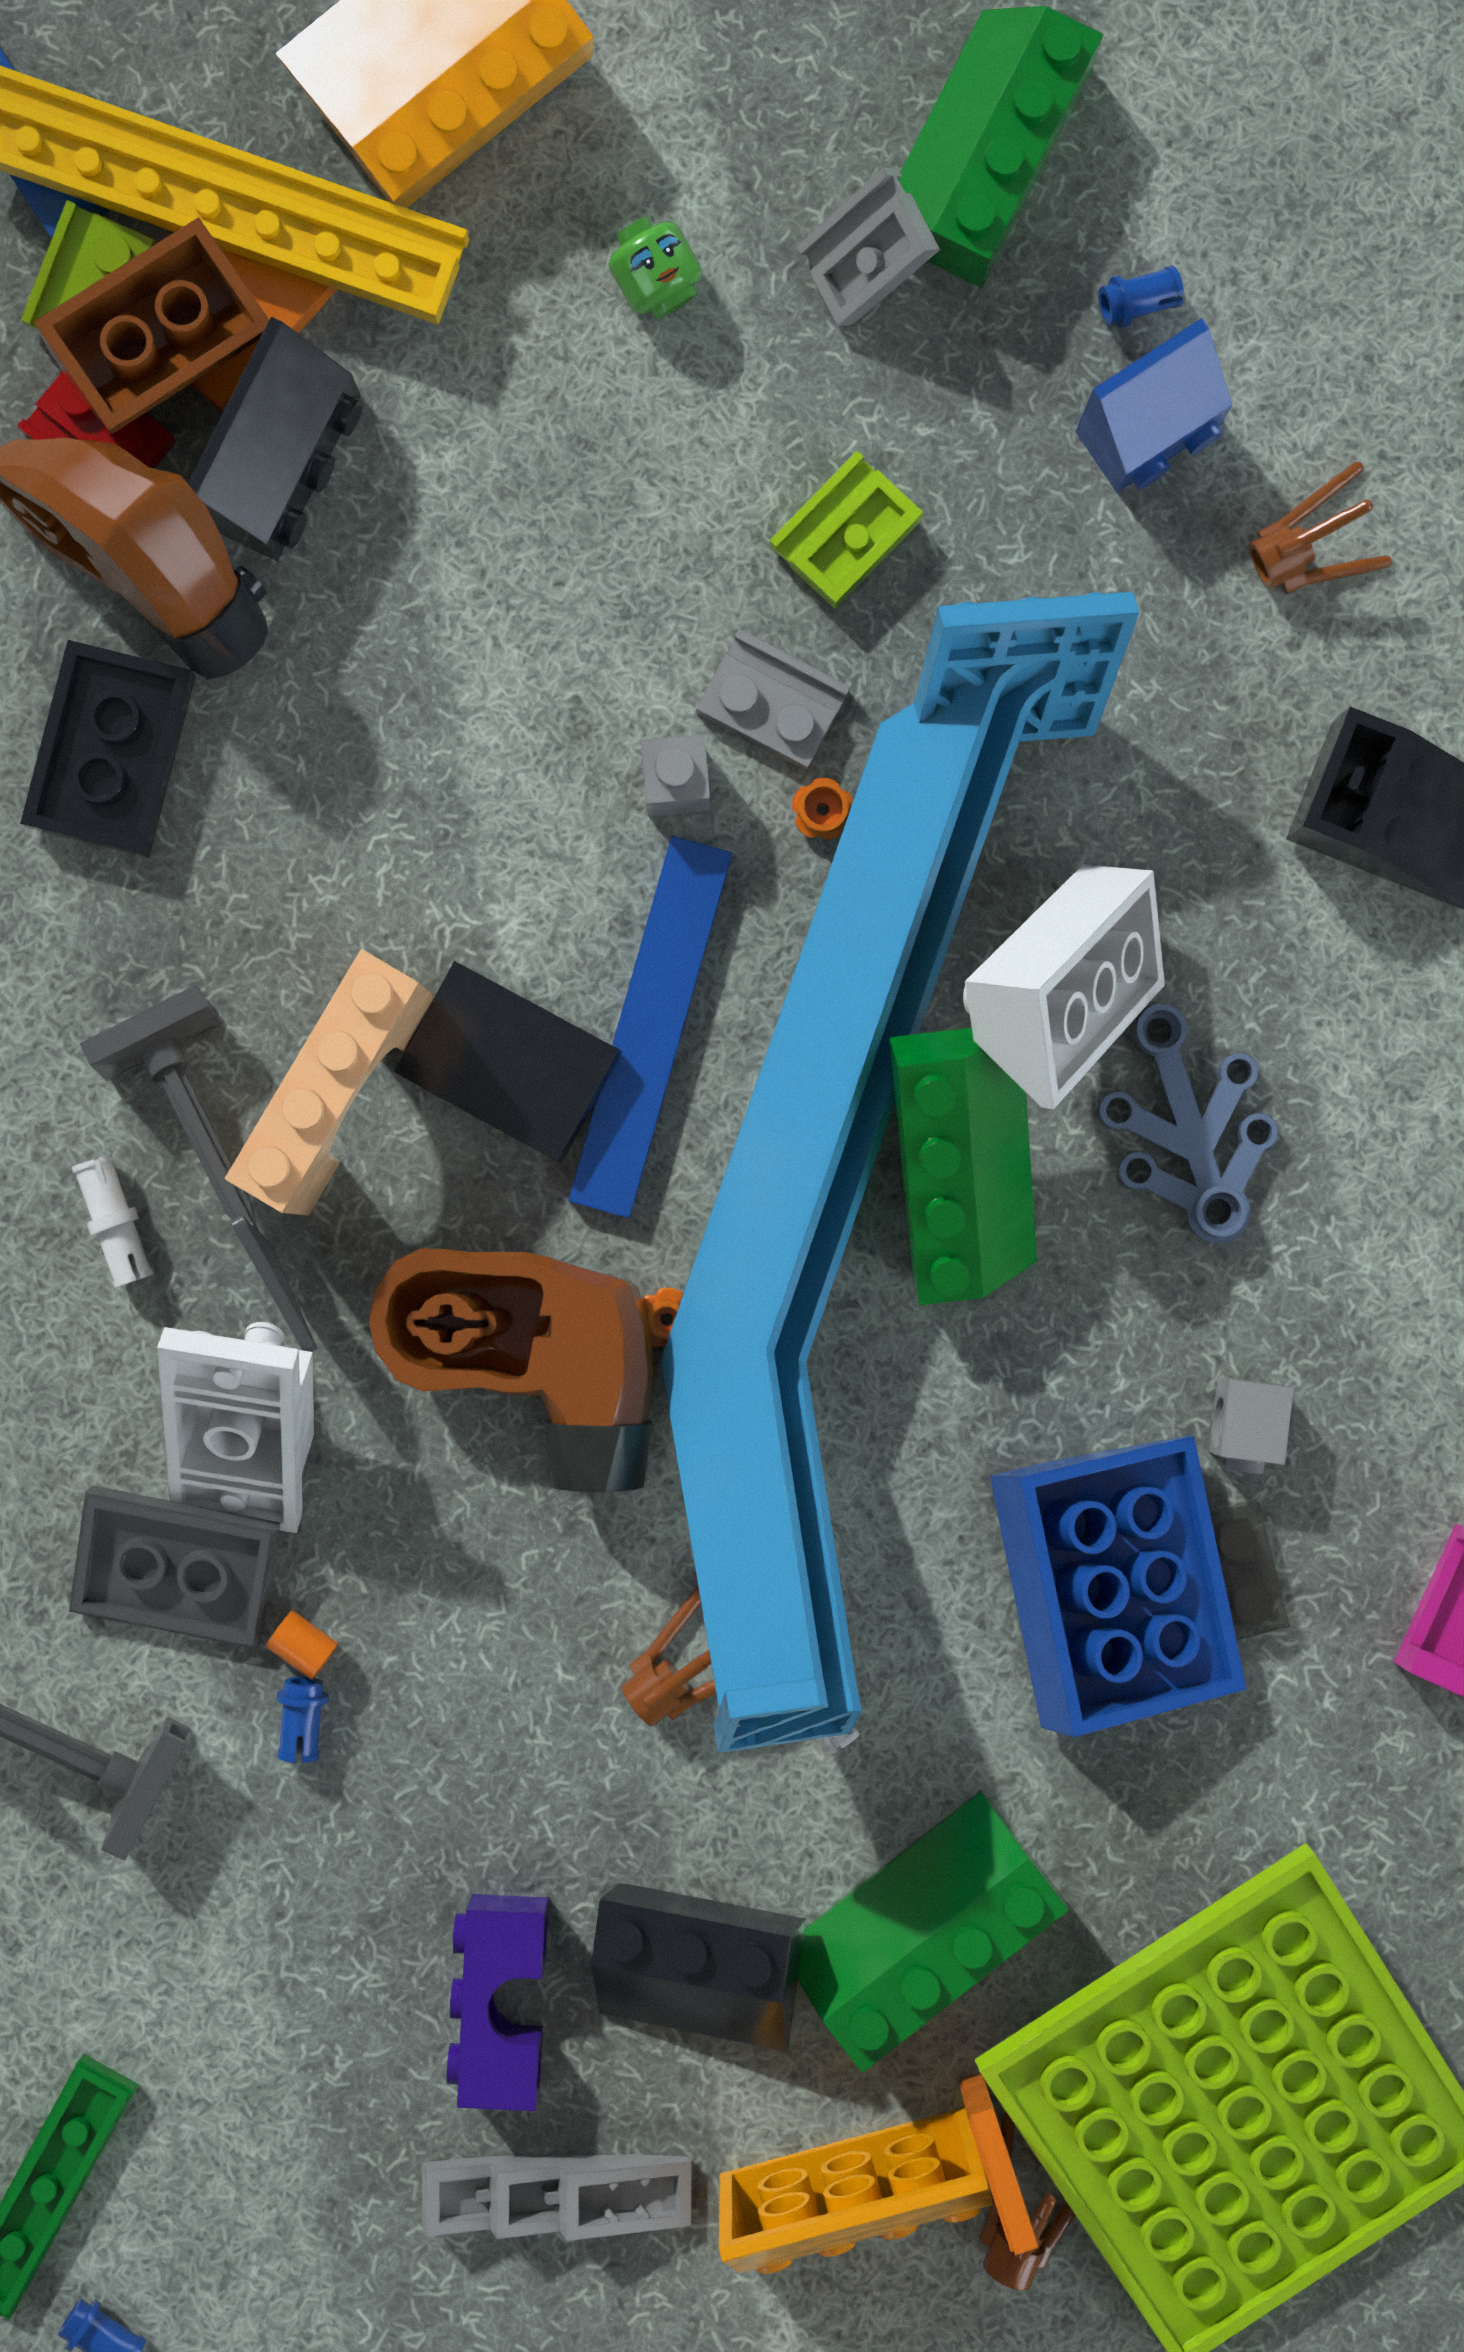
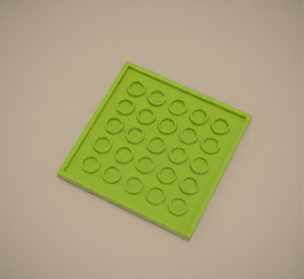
(1237, 2105)

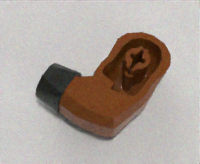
(529, 1331)

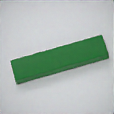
(57, 2172)

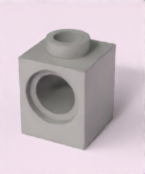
(1251, 1423)

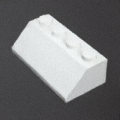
(1069, 980)

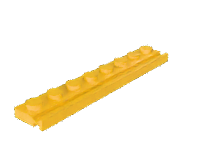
(241, 198)

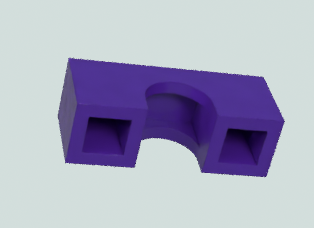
(496, 2059)

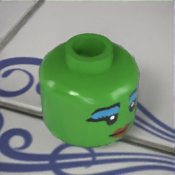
(655, 267)

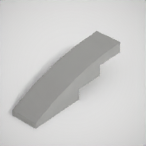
(556, 2194)

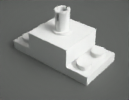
(237, 1421)

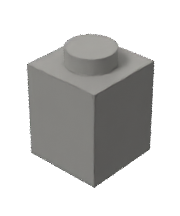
(675, 775)

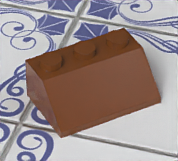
(153, 326)

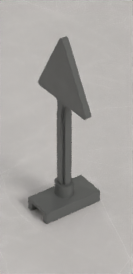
(155, 1040)
(132, 1781)

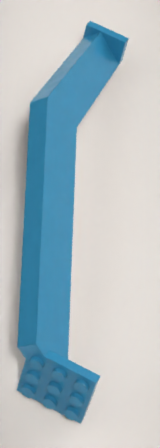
(814, 1135)

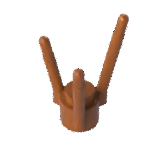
(1283, 553)
(662, 1688)
(1002, 2264)

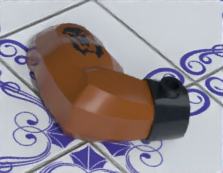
(141, 538)

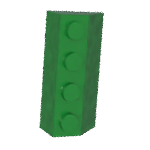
(996, 130)
(961, 1166)
(924, 1930)

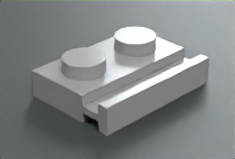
(868, 247)
(773, 700)

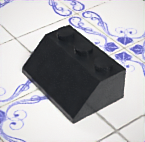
(276, 441)
(697, 1965)

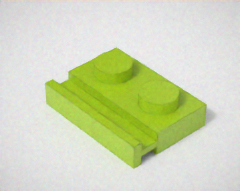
(79, 255)
(846, 530)

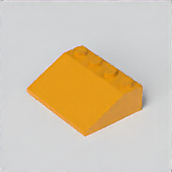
(431, 79)
(850, 2193)

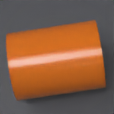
(301, 1644)

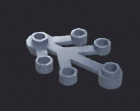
(1192, 1135)

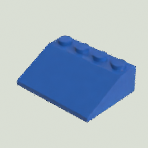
(1117, 1585)

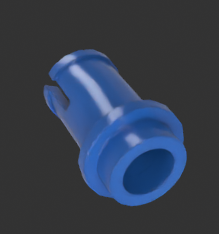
(1140, 296)
(301, 1717)
(96, 2332)

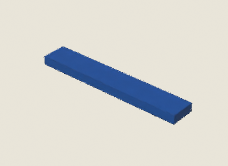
(651, 1026)

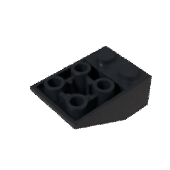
(1387, 806)

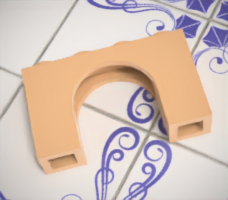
(290, 1146)

